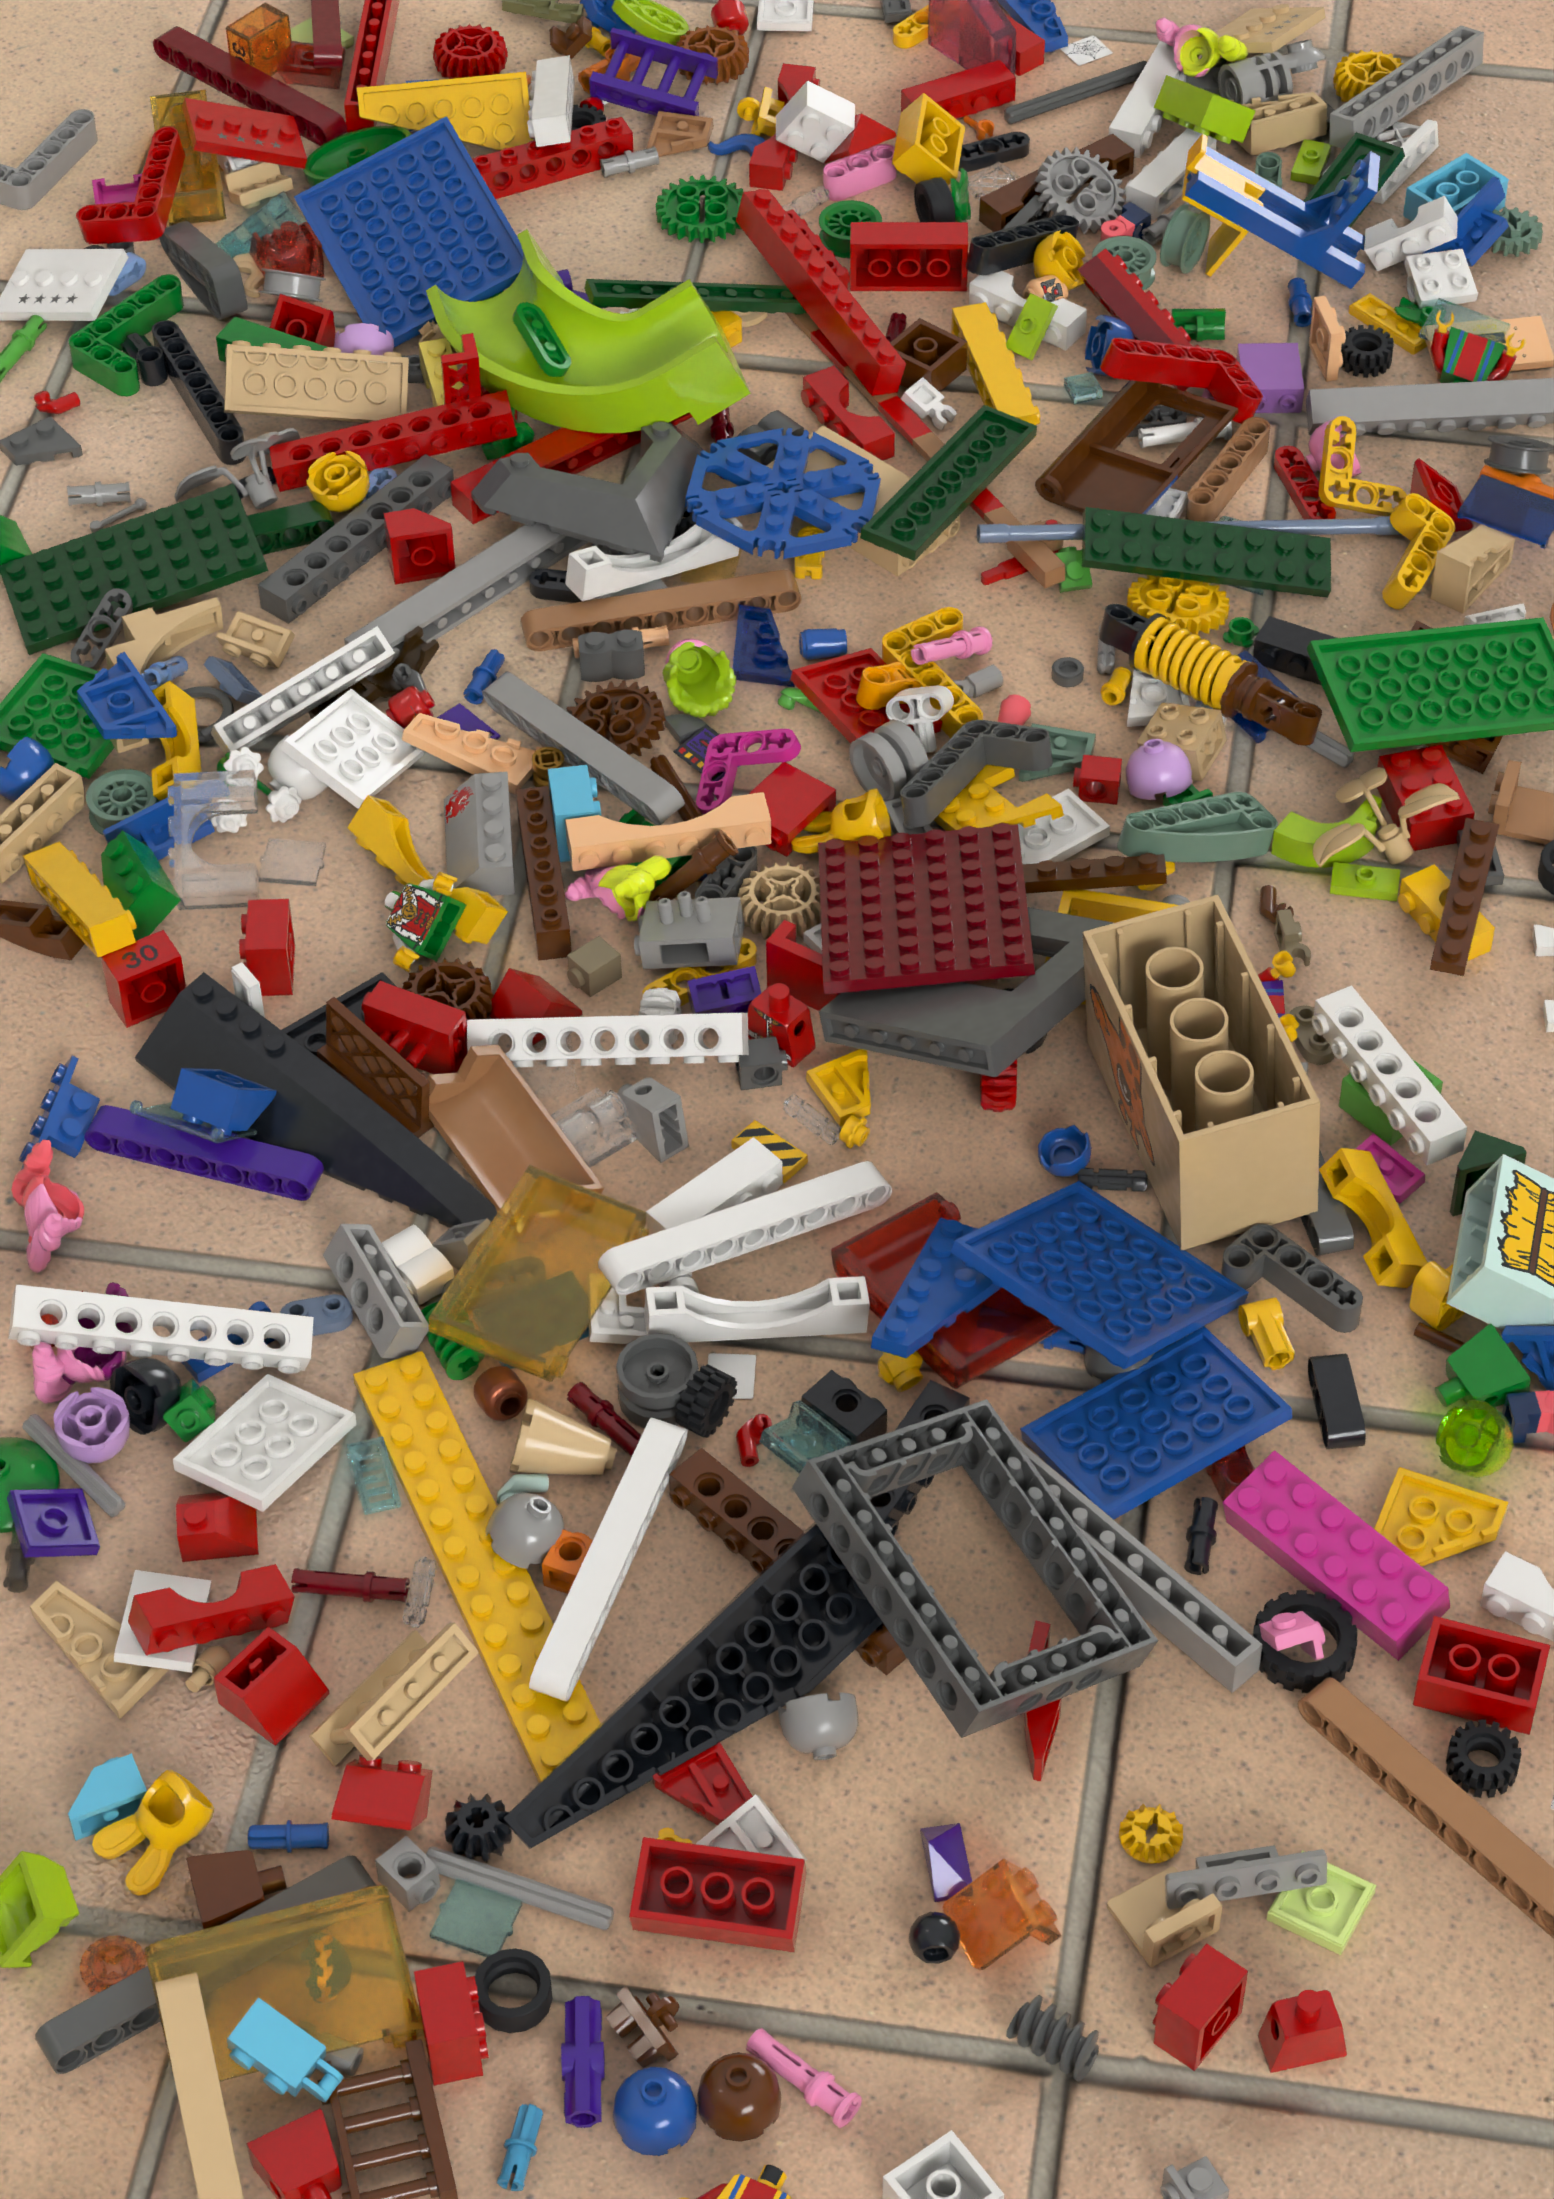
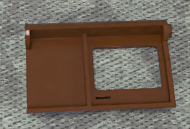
(1104, 478)

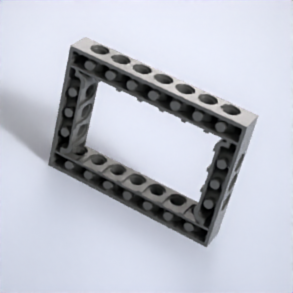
(838, 1498)

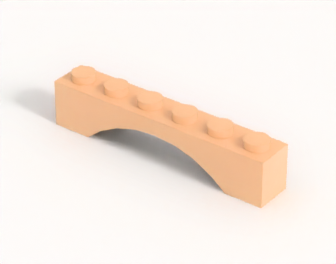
(606, 843)

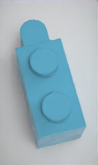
(281, 2053)

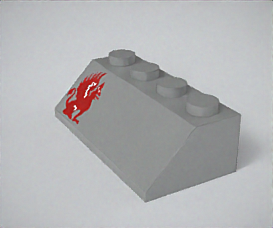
(480, 834)

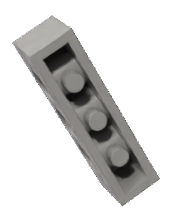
(376, 1290)

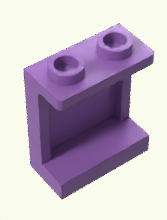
(1276, 373)

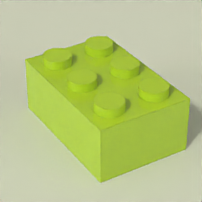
(1203, 111)

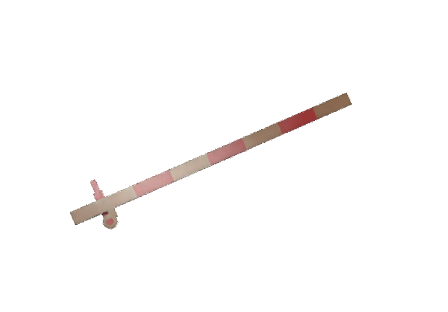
(1030, 556)

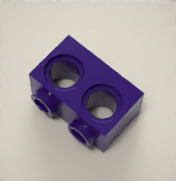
(724, 992)

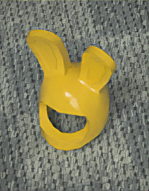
(848, 821)
(169, 1817)

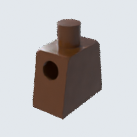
(230, 1885)

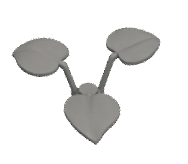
(258, 484)

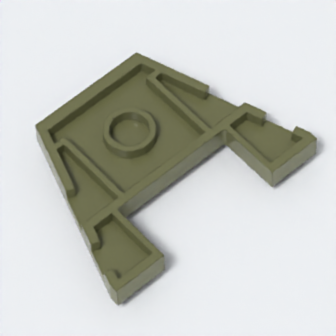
(545, 9)

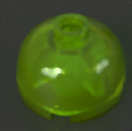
(1475, 1439)

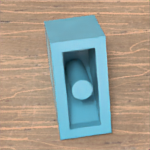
(107, 1796)

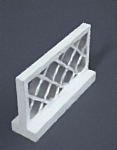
(1416, 150)

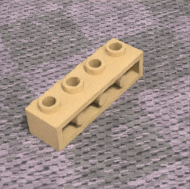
(38, 816)

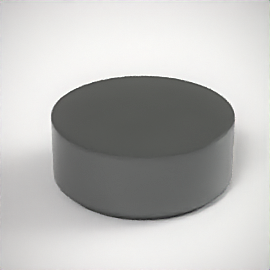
(1067, 672)

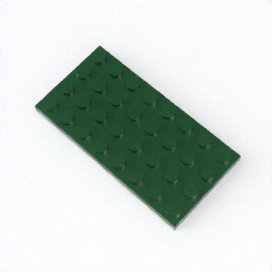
(151, 557)

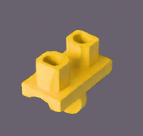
(761, 113)

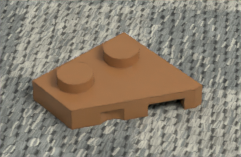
(679, 133)

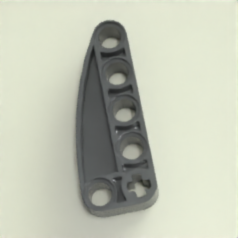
(205, 269)

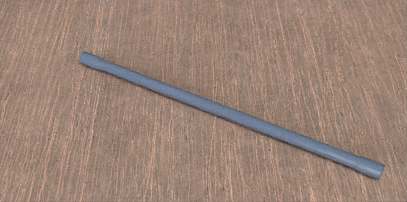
(1379, 525)

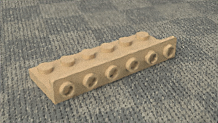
(314, 383)

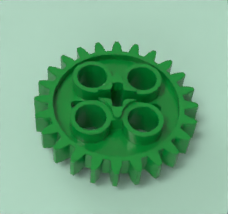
(680, 208)

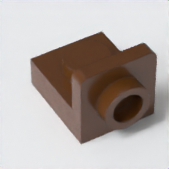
(574, 39)

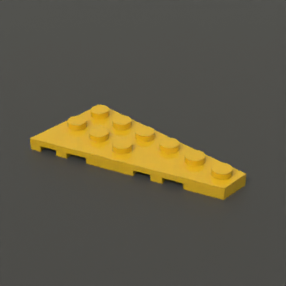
(482, 109)

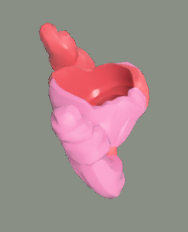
(48, 1206)

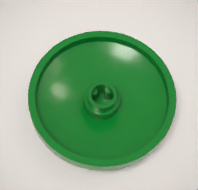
(349, 150)

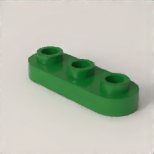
(541, 339)

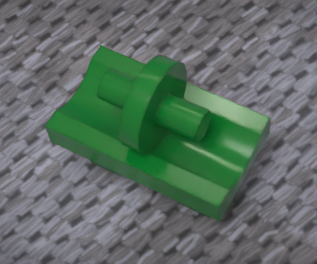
(1201, 323)
(502, 447)

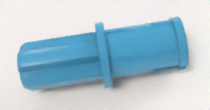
(520, 2146)

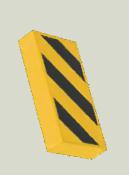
(791, 1157)

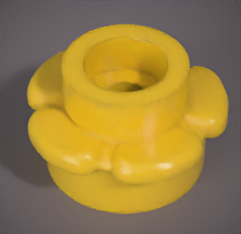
(854, 1131)

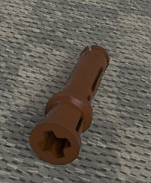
(703, 862)

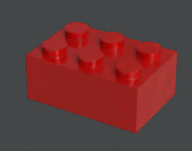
(1413, 771)
(1481, 1674)

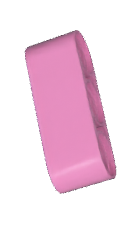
(859, 172)

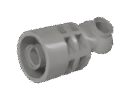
(1267, 73)

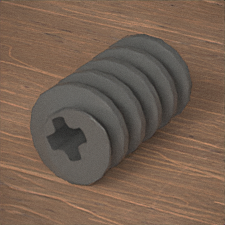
(1054, 2038)

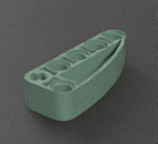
(1201, 830)

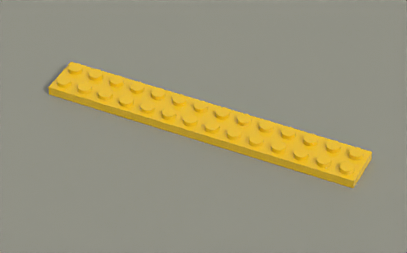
(491, 1594)

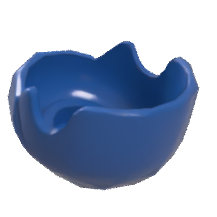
(1064, 1151)

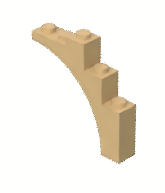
(159, 637)

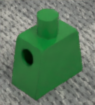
(1483, 1371)

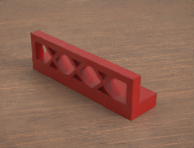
(467, 374)

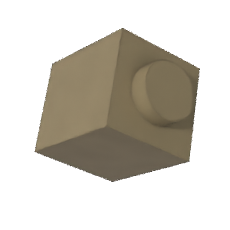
(594, 966)

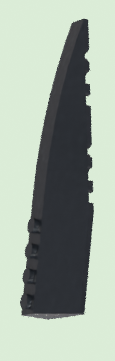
(313, 1104)
(738, 1668)

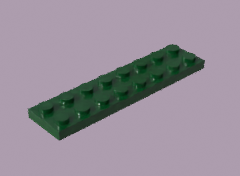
(948, 482)
(1206, 552)

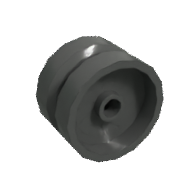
(652, 1377)

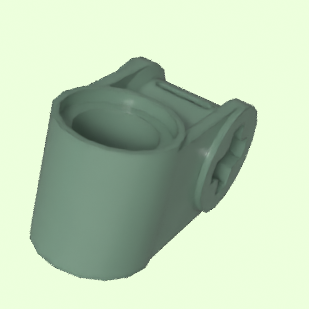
(1269, 167)

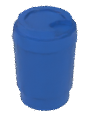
(822, 643)

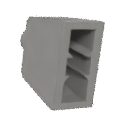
(657, 1115)

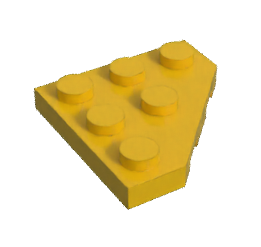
(1437, 1518)

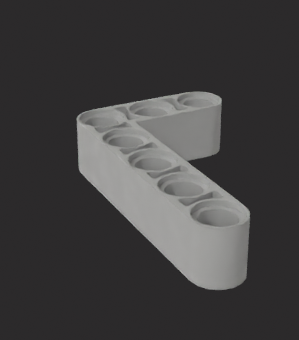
(49, 162)

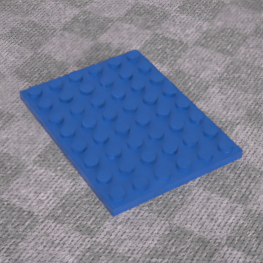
(413, 223)

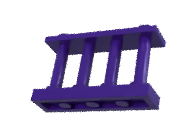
(643, 98)

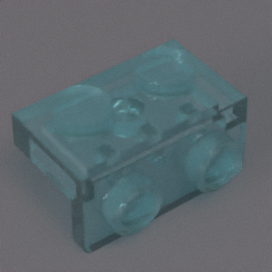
(802, 1437)

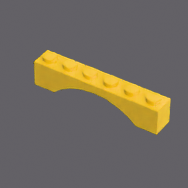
(387, 834)

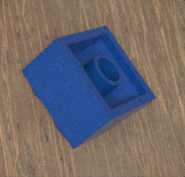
(220, 1099)

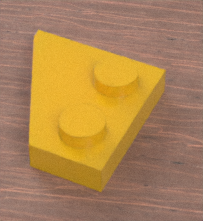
(843, 1085)

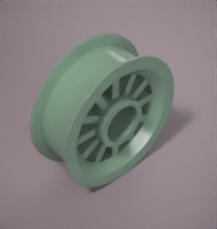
(1185, 238)
(1135, 253)
(118, 796)

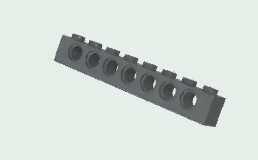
(352, 540)

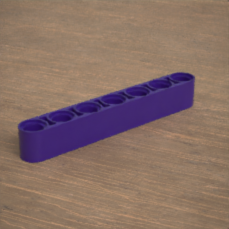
(233, 1161)

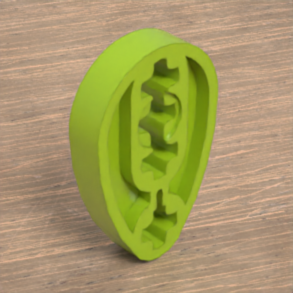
(652, 19)

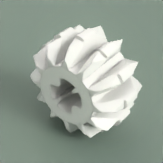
(660, 1002)

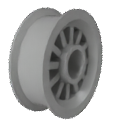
(292, 285)

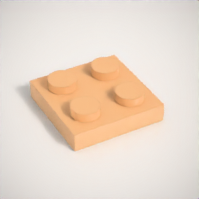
(1326, 338)

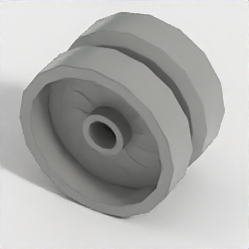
(887, 758)

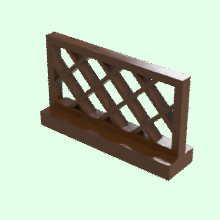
(375, 1068)

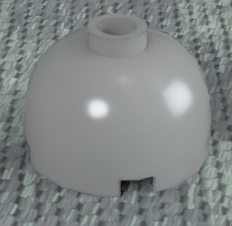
(524, 1529)
(819, 1724)

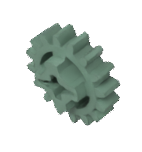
(1521, 235)

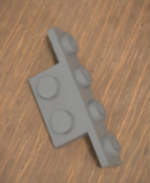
(1246, 1875)

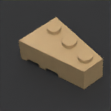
(1284, 122)
(1470, 567)

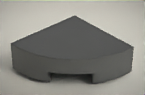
(683, 726)

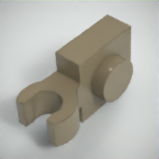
(1289, 935)

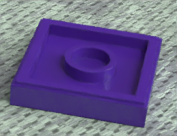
(53, 1522)

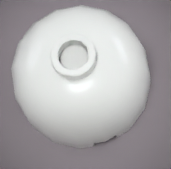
(291, 774)

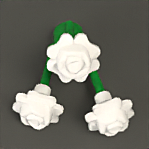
(283, 802)

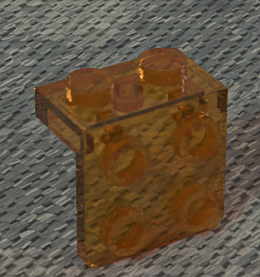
(1000, 1913)

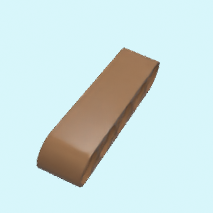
(1228, 470)

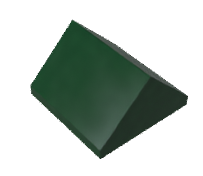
(1477, 1159)

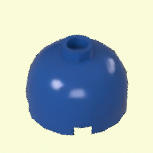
(1100, 339)
(26, 766)
(654, 2111)

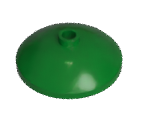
(23, 1467)

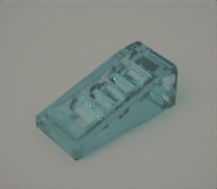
(366, 1450)

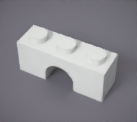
(1432, 227)

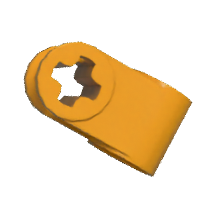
(882, 683)

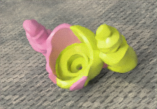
(1192, 41)
(621, 887)

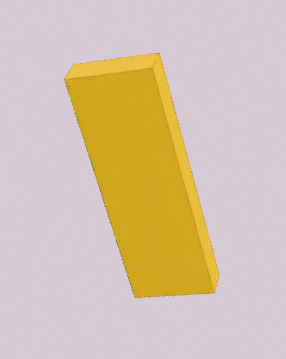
(1379, 314)

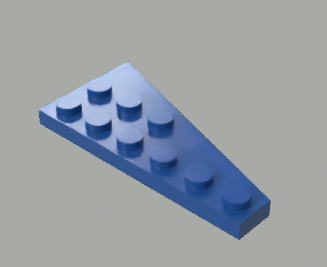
(931, 1294)

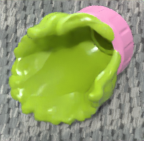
(698, 678)

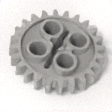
(1065, 174)

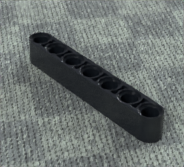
(198, 391)

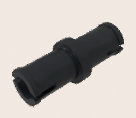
(1201, 1535)

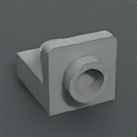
(1194, 2181)

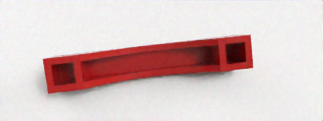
(772, 160)

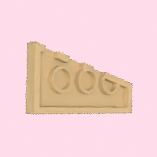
(90, 1643)

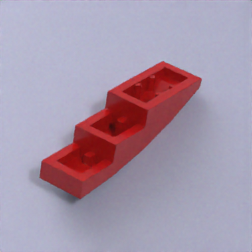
(1042, 1721)

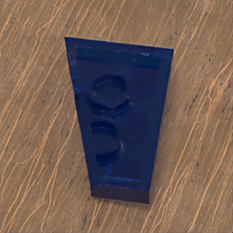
(758, 649)

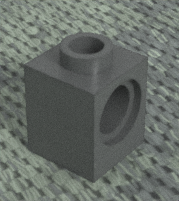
(763, 1064)

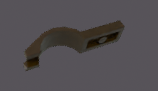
(414, 653)

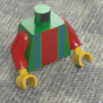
(1469, 357)

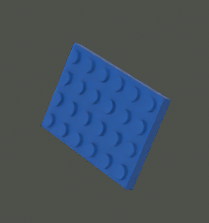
(1156, 1423)

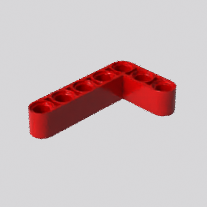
(149, 213)
(1184, 367)

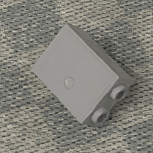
(690, 932)

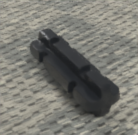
(1114, 1179)

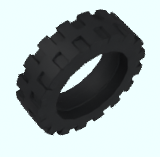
(1301, 1674)

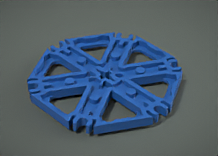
(782, 493)

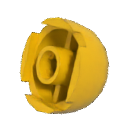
(1060, 257)
(339, 481)

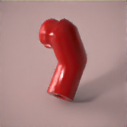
(56, 406)
(749, 1437)

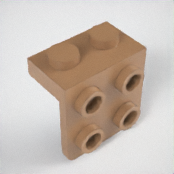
(1521, 810)

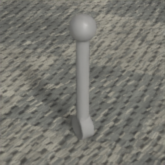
(140, 504)

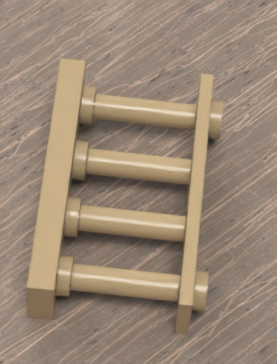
(393, 1694)

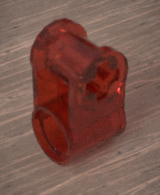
(1230, 1472)

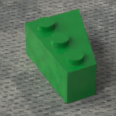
(138, 882)

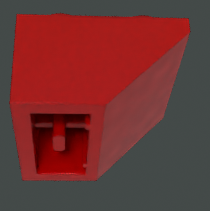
(270, 1686)

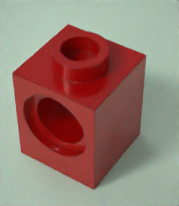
(1098, 779)

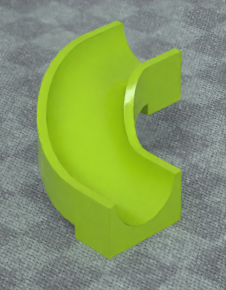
(622, 366)

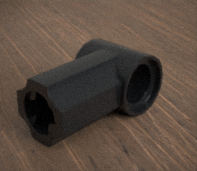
(148, 358)

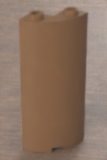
(500, 1126)

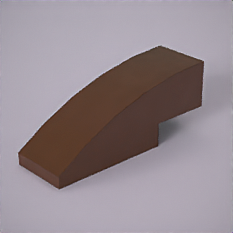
(38, 930)

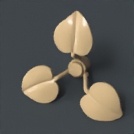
(1391, 839)

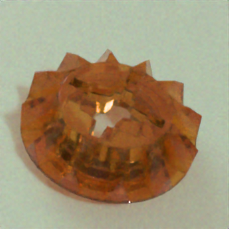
(111, 1950)

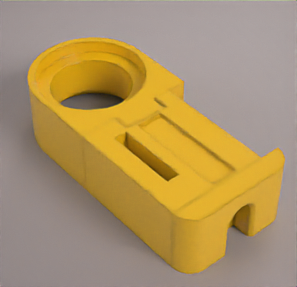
(811, 563)

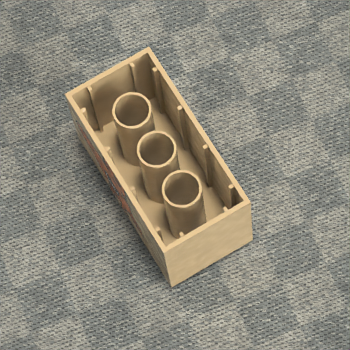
(1201, 1072)

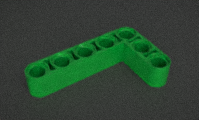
(98, 346)

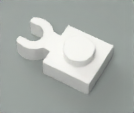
(926, 401)

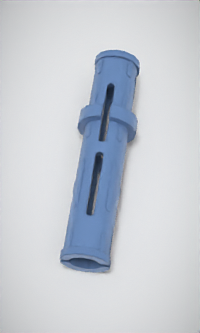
(164, 671)

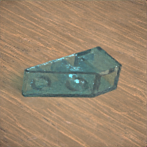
(263, 222)

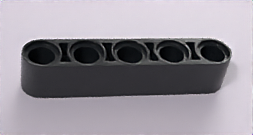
(1014, 245)

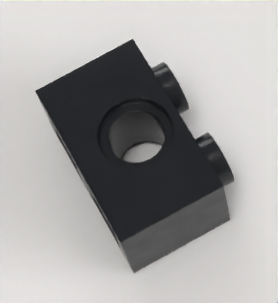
(847, 1408)

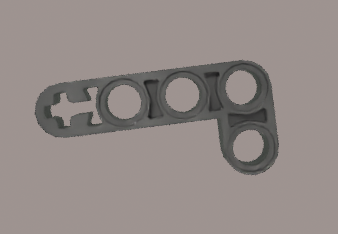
(1295, 1272)

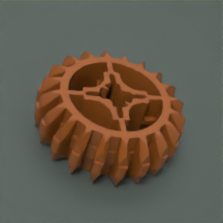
(721, 43)

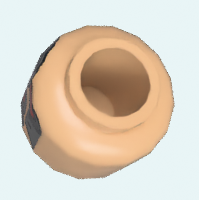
(1046, 287)

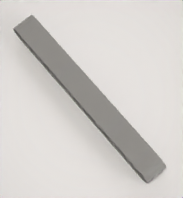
(581, 745)

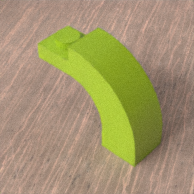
(1296, 837)

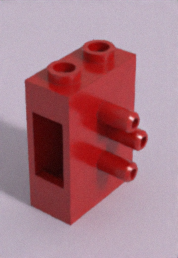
(417, 1028)

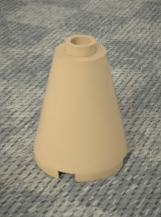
(559, 1445)

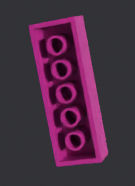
(1336, 1554)

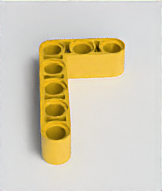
(931, 627)

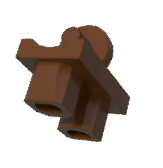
(633, 2013)

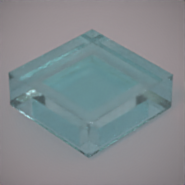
(1083, 388)

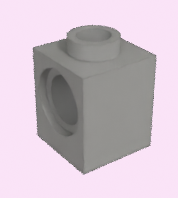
(407, 1859)

